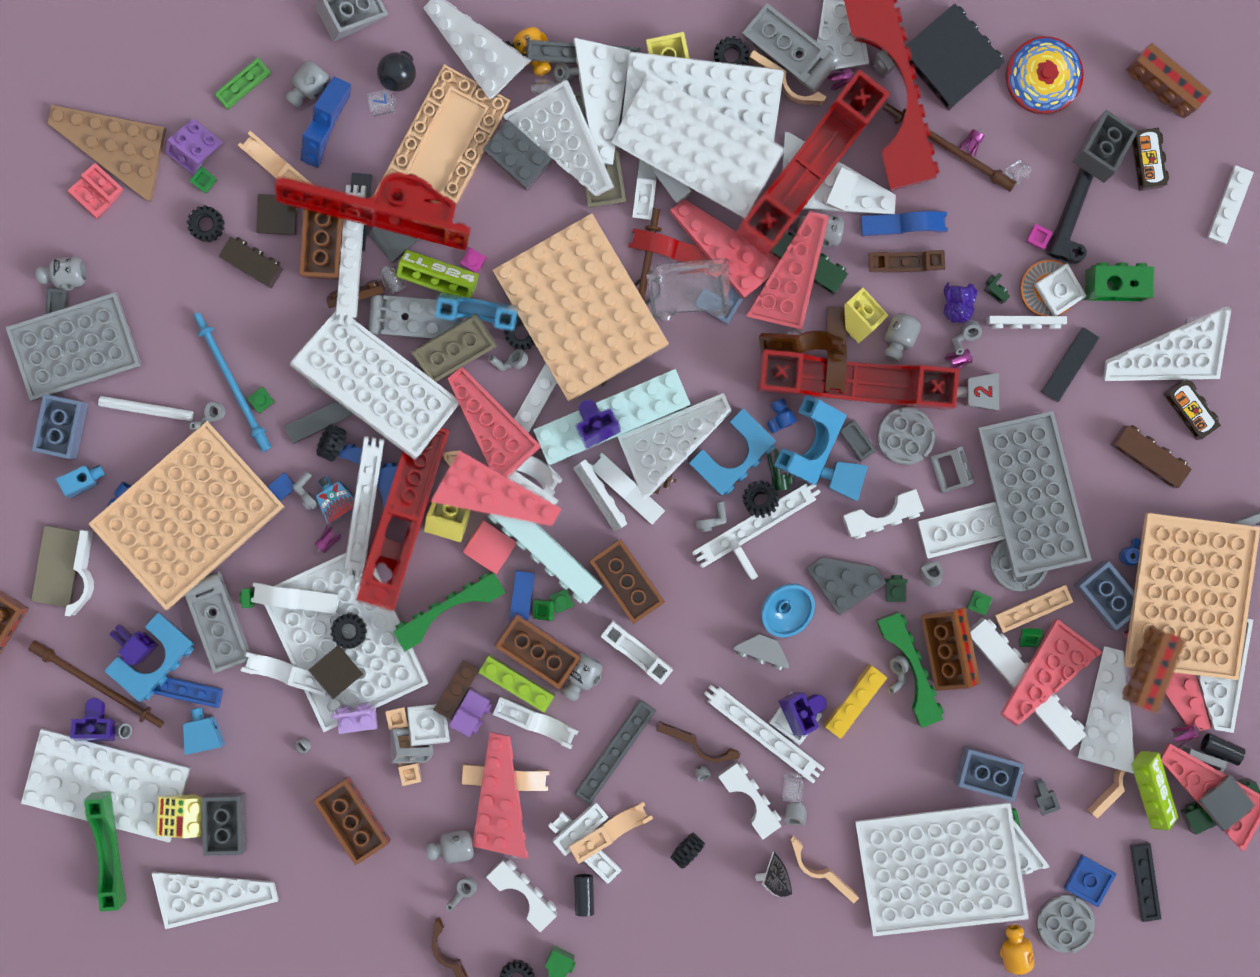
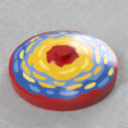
(1044, 75)

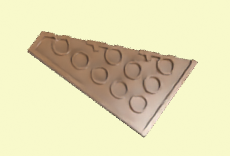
(121, 146)

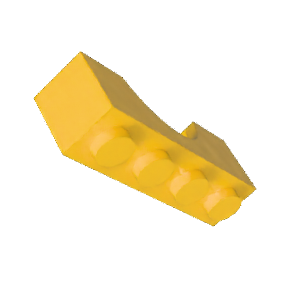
(863, 691)

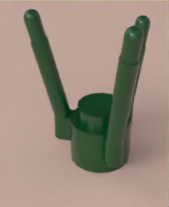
(780, 480)

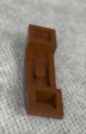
(906, 261)

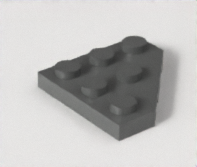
(845, 581)

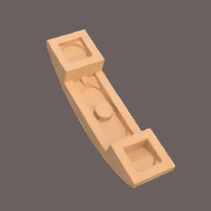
(408, 772)

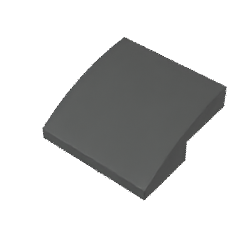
(392, 243)
(1226, 803)

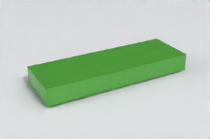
(243, 83)

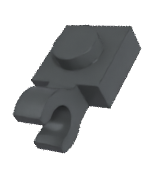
(1046, 799)

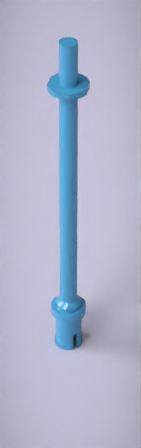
(257, 432)

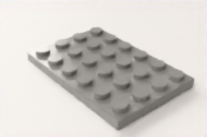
(73, 346)

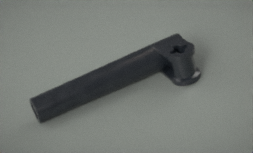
(1061, 246)

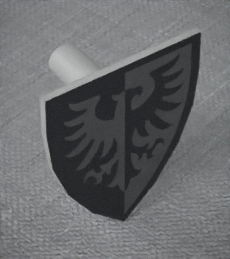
(776, 878)

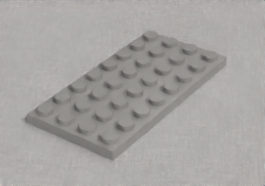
(1034, 494)

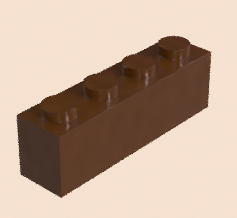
(1150, 456)

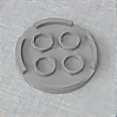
(906, 435)
(1003, 572)
(1066, 923)

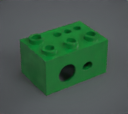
(1127, 282)

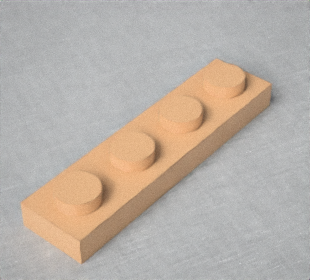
(1033, 608)

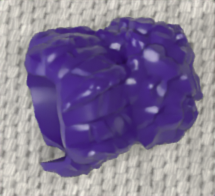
(959, 302)

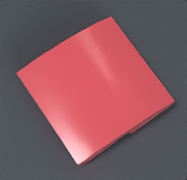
(95, 191)
(489, 547)

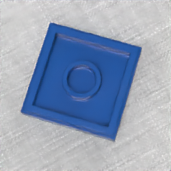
(1090, 880)

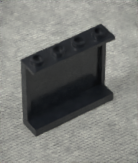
(953, 56)

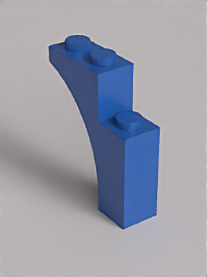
(324, 118)
(385, 476)

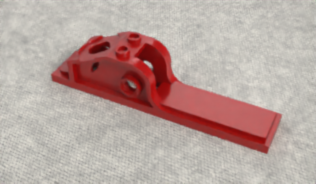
(398, 206)
(407, 502)

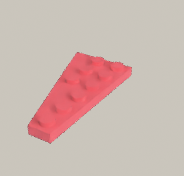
(716, 240)
(790, 285)
(499, 435)
(482, 489)
(1052, 667)
(1187, 699)
(1199, 778)
(499, 807)

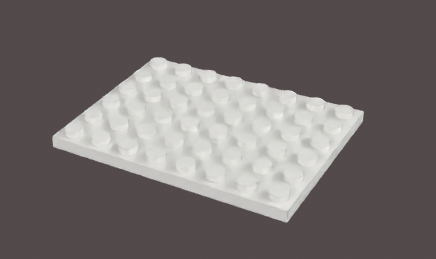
(381, 659)
(942, 869)

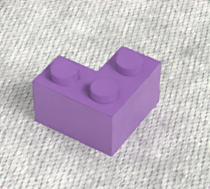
(468, 715)

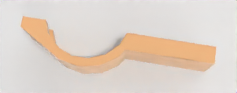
(815, 99)
(269, 159)
(525, 779)
(1109, 795)
(609, 832)
(825, 873)

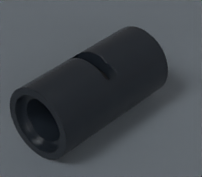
(1221, 749)
(584, 895)

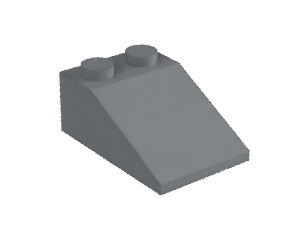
(349, 16)

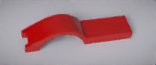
(666, 246)

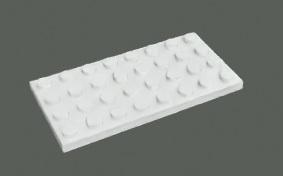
(737, 91)
(697, 145)
(376, 384)
(71, 770)

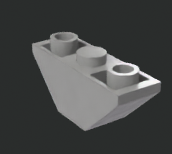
(763, 649)

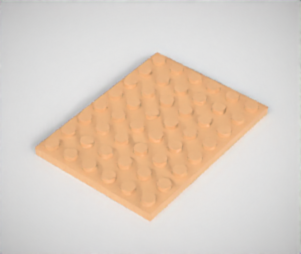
(580, 307)
(186, 515)
(1196, 586)

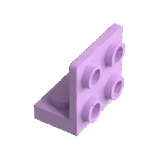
(356, 719)

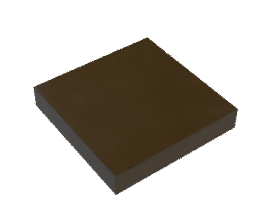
(275, 216)
(335, 672)

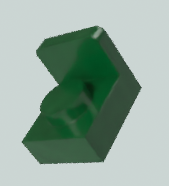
(998, 292)
(896, 589)

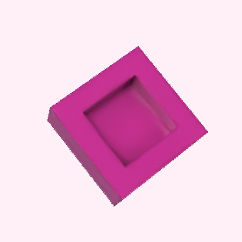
(1039, 236)
(473, 260)

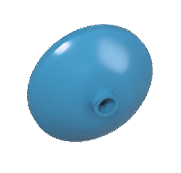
(793, 615)

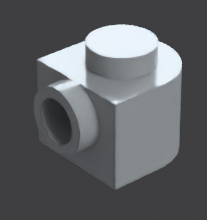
(931, 573)
(795, 814)

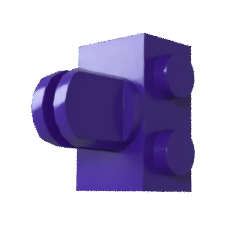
(596, 425)
(134, 647)
(801, 711)
(93, 725)

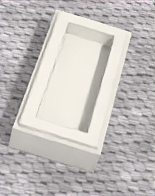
(842, 189)
(743, 560)

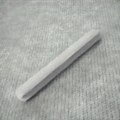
(145, 408)

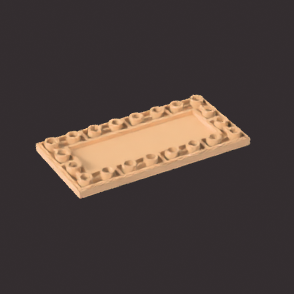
(449, 133)

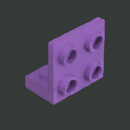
(192, 146)

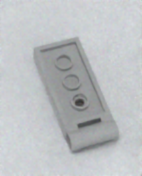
(784, 41)
(387, 314)
(221, 632)

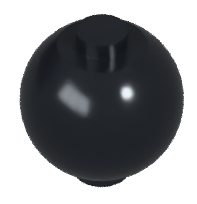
(396, 71)

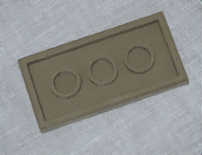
(454, 348)
(55, 571)

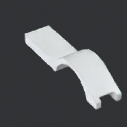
(644, 192)
(542, 473)
(627, 489)
(80, 566)
(295, 598)
(282, 671)
(535, 721)
(599, 862)

